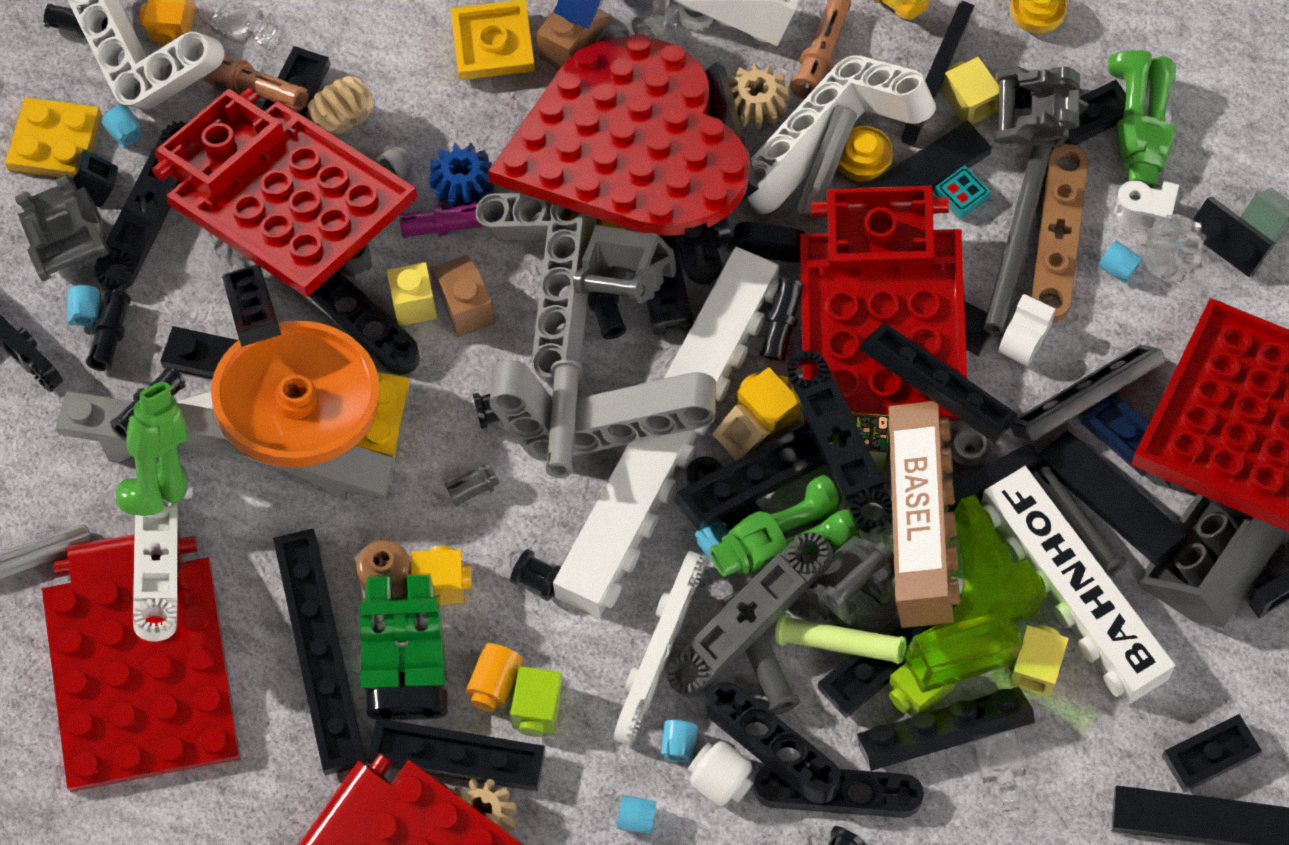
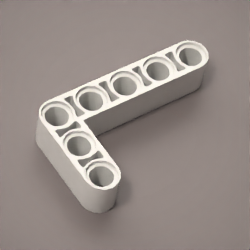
(136, 65)
(852, 83)

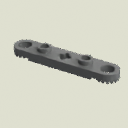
(727, 636)

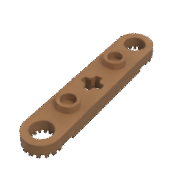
(1061, 207)

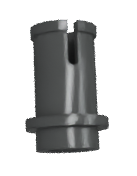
(472, 483)

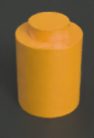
(493, 677)

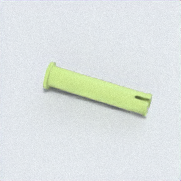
(839, 639)

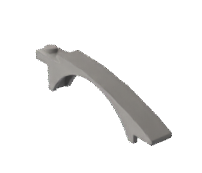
(352, 472)

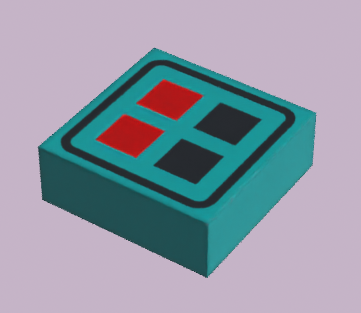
(964, 192)

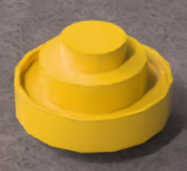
(1038, 15)
(866, 154)

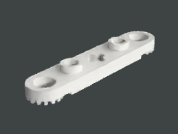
(156, 580)
(643, 681)

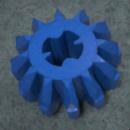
(460, 175)

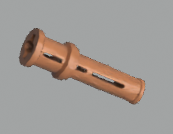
(836, 13)
(241, 75)

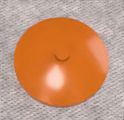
(296, 395)

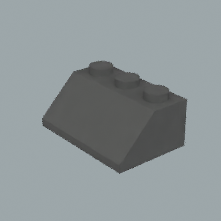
(1215, 564)

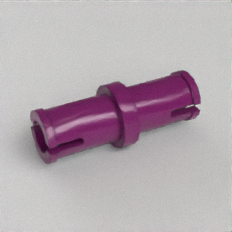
(439, 220)

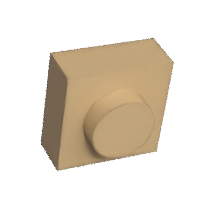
(741, 432)

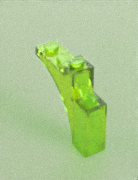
(990, 602)

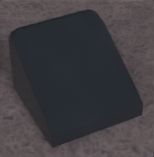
(95, 175)

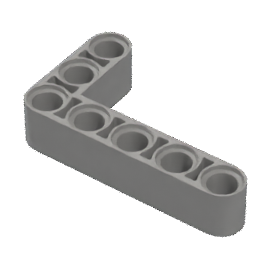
(556, 273)
(603, 418)

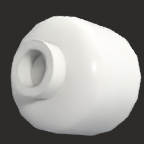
(720, 773)

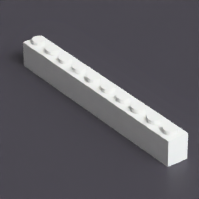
(648, 467)

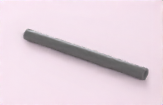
(1017, 240)

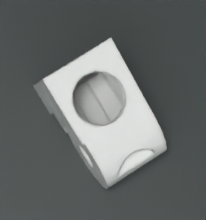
(1140, 205)
(1027, 330)

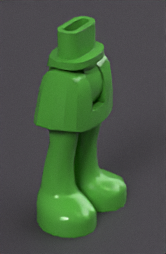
(1142, 138)
(154, 433)
(761, 535)

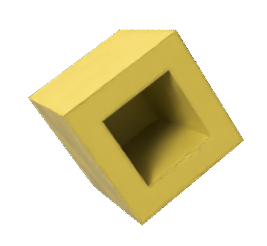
(971, 91)
(412, 294)
(1039, 660)

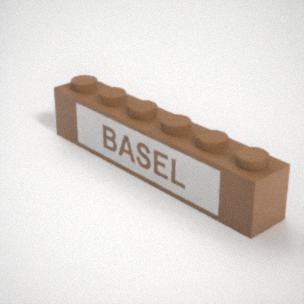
(921, 515)

